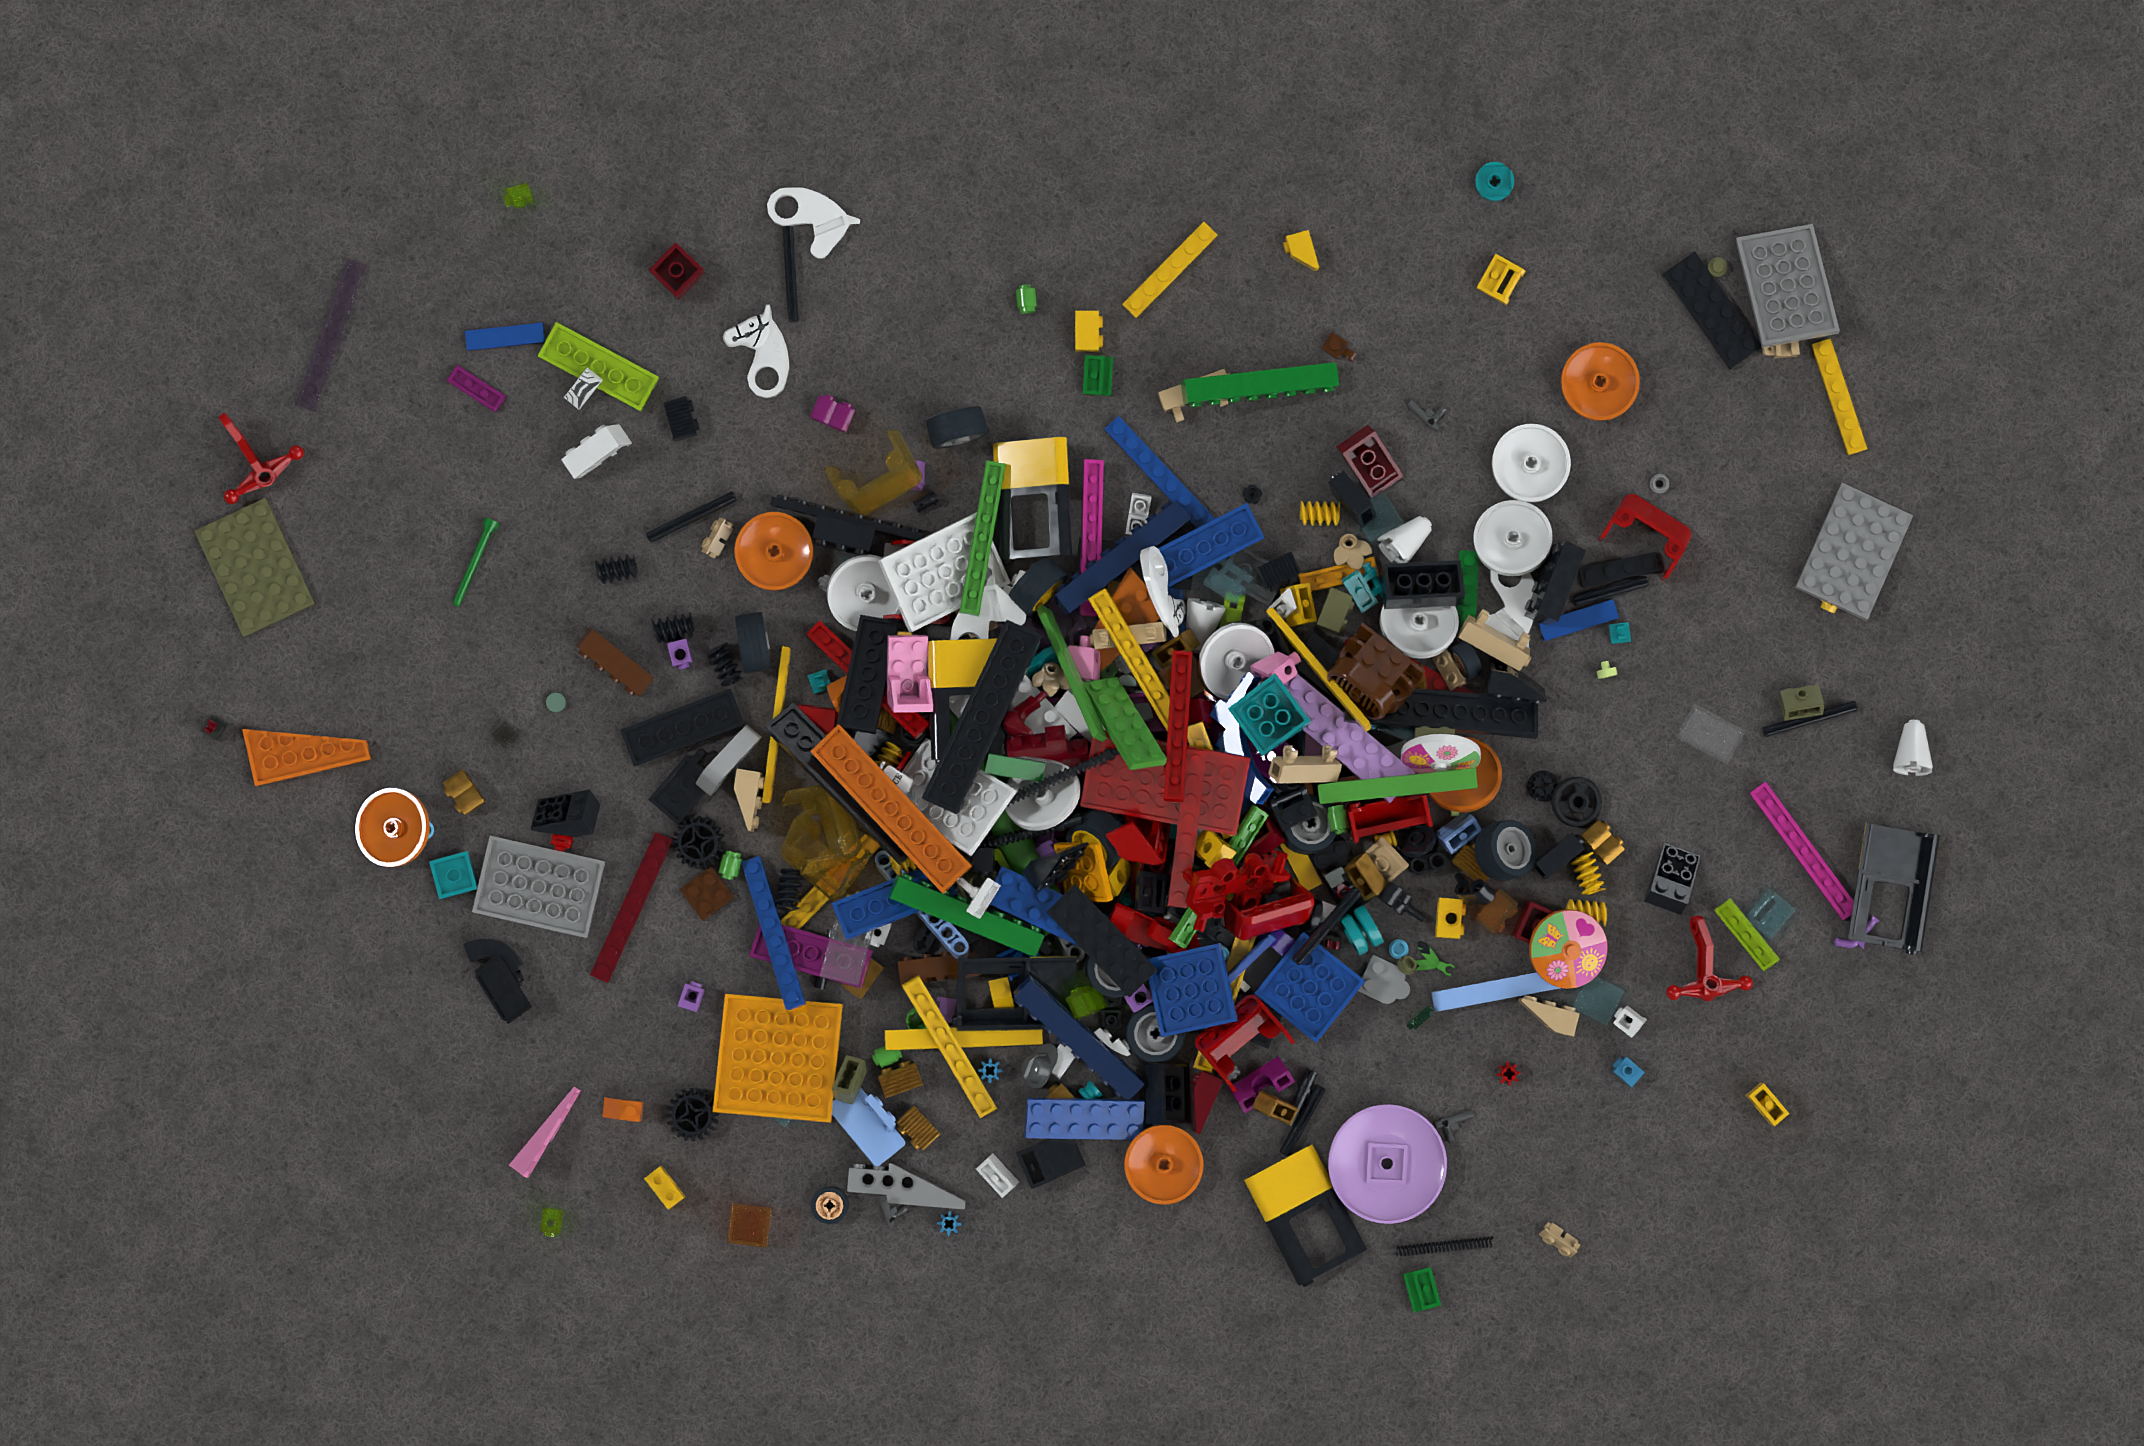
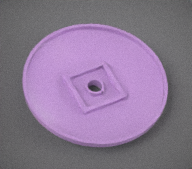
(1416, 1168)

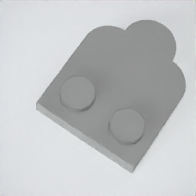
(1384, 981)

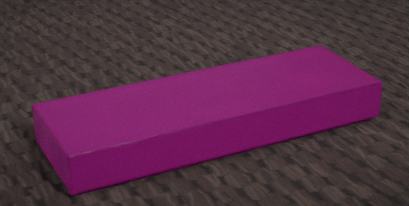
(476, 388)

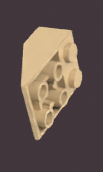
(747, 790)
(1557, 1020)

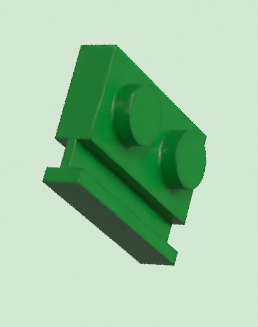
(1097, 375)
(1421, 1289)

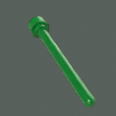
(489, 526)

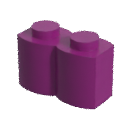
(832, 413)

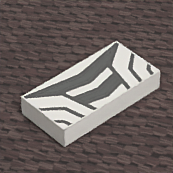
(583, 388)

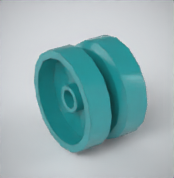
(1358, 931)

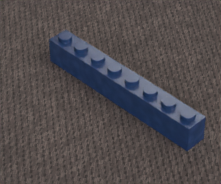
(1121, 557)
(1078, 1037)

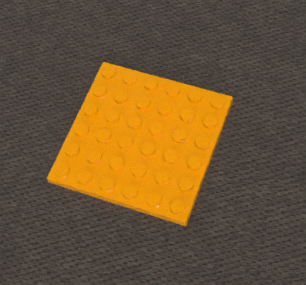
(777, 1058)

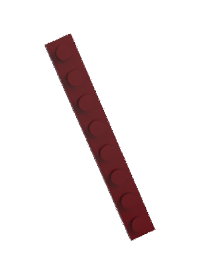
(631, 907)

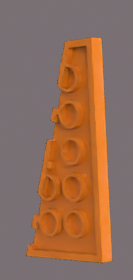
(1135, 607)
(290, 755)

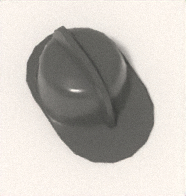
(1039, 1066)

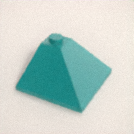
(1269, 714)

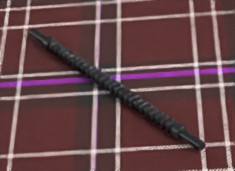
(1109, 754)
(1016, 836)

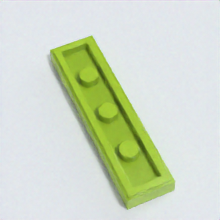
(1746, 934)

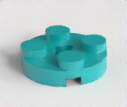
(1502, 173)

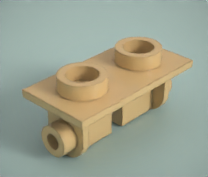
(719, 530)
(1449, 670)
(1552, 1235)

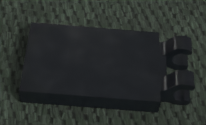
(679, 790)

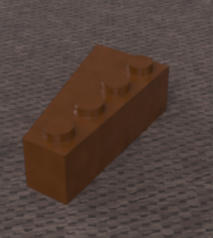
(614, 661)
(931, 967)

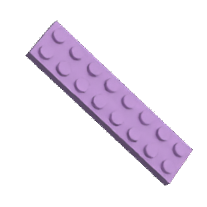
(1354, 746)

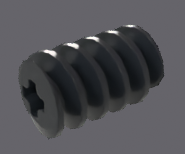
(616, 569)
(673, 628)
(724, 665)
(789, 891)

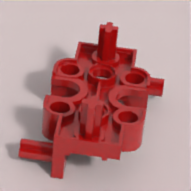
(1210, 902)

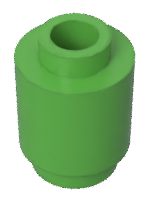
(1026, 299)
(1338, 819)
(730, 865)
(886, 1057)

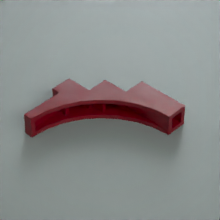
(1051, 746)

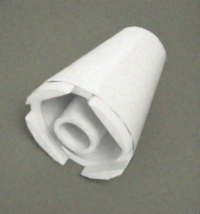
(1405, 540)
(1203, 619)
(1913, 751)

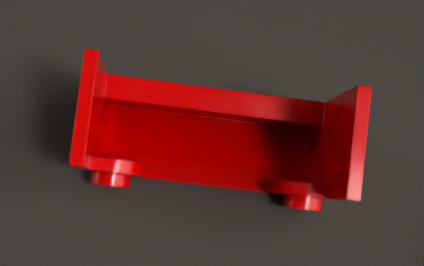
(1635, 507)
(1384, 817)
(1141, 840)
(1270, 916)
(1223, 1040)

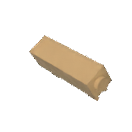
(1172, 398)
(1143, 633)
(1494, 642)
(1305, 769)

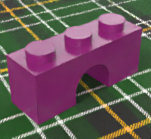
(1271, 1074)

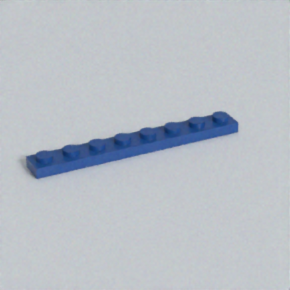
(1157, 471)
(773, 933)

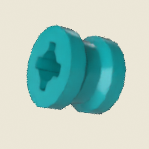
(1090, 1091)

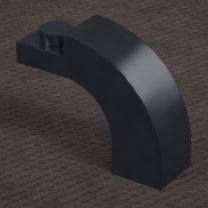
(486, 948)

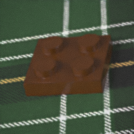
(707, 893)

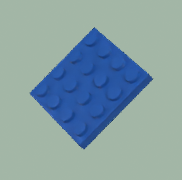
(1191, 990)
(1310, 992)

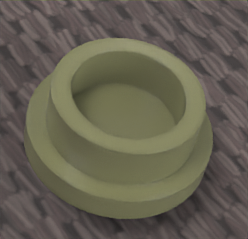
(1717, 267)
(1407, 965)

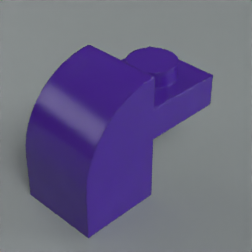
(1282, 943)

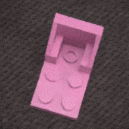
(907, 674)

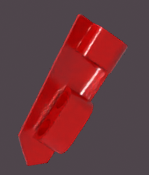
(1146, 929)

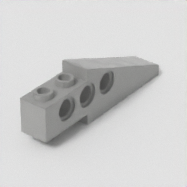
(921, 1193)

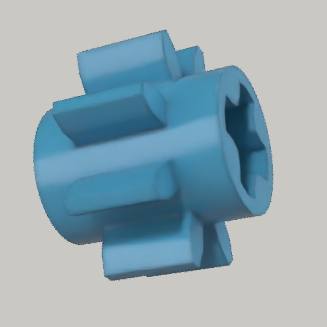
(990, 1064)
(949, 1217)

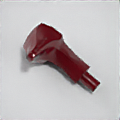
(1014, 721)

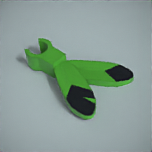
(1431, 959)

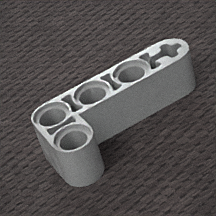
(727, 760)

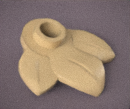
(1352, 554)
(1050, 680)

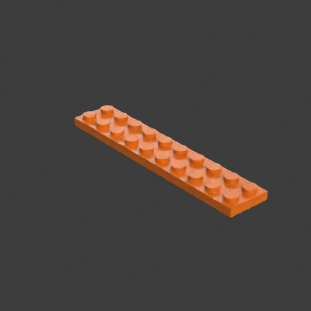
(891, 808)

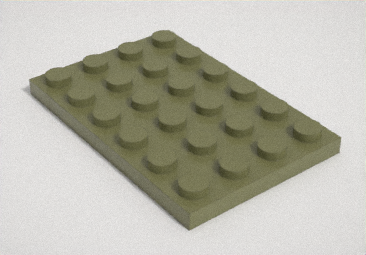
(254, 567)

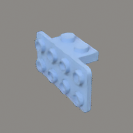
(869, 1127)

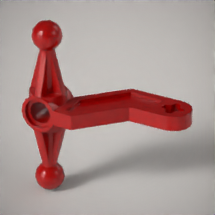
(273, 467)
(1708, 985)

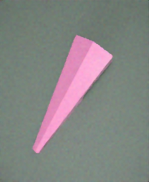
(533, 1150)

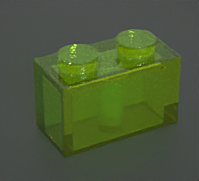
(1085, 1001)

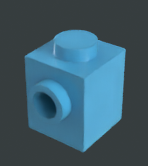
(1627, 1071)

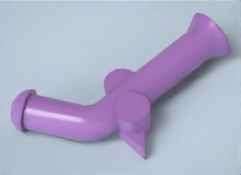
(1851, 943)

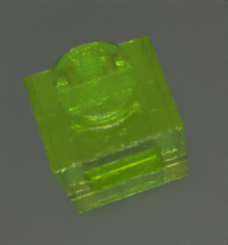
(518, 196)
(554, 1214)

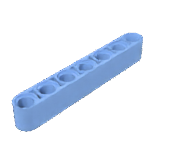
(936, 928)
(1489, 991)

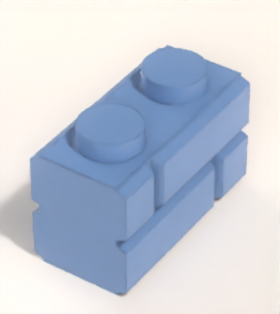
(1458, 832)

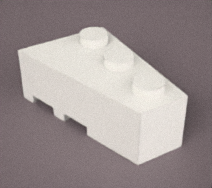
(595, 450)

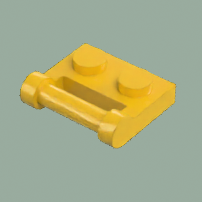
(1494, 276)

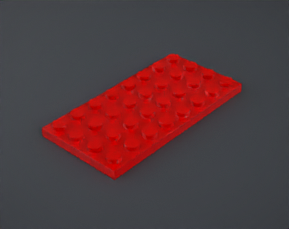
(1141, 791)

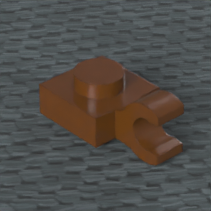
(1336, 346)

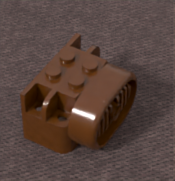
(1375, 674)

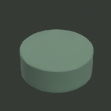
(556, 702)

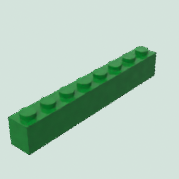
(1260, 384)
(954, 910)

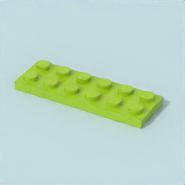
(620, 377)

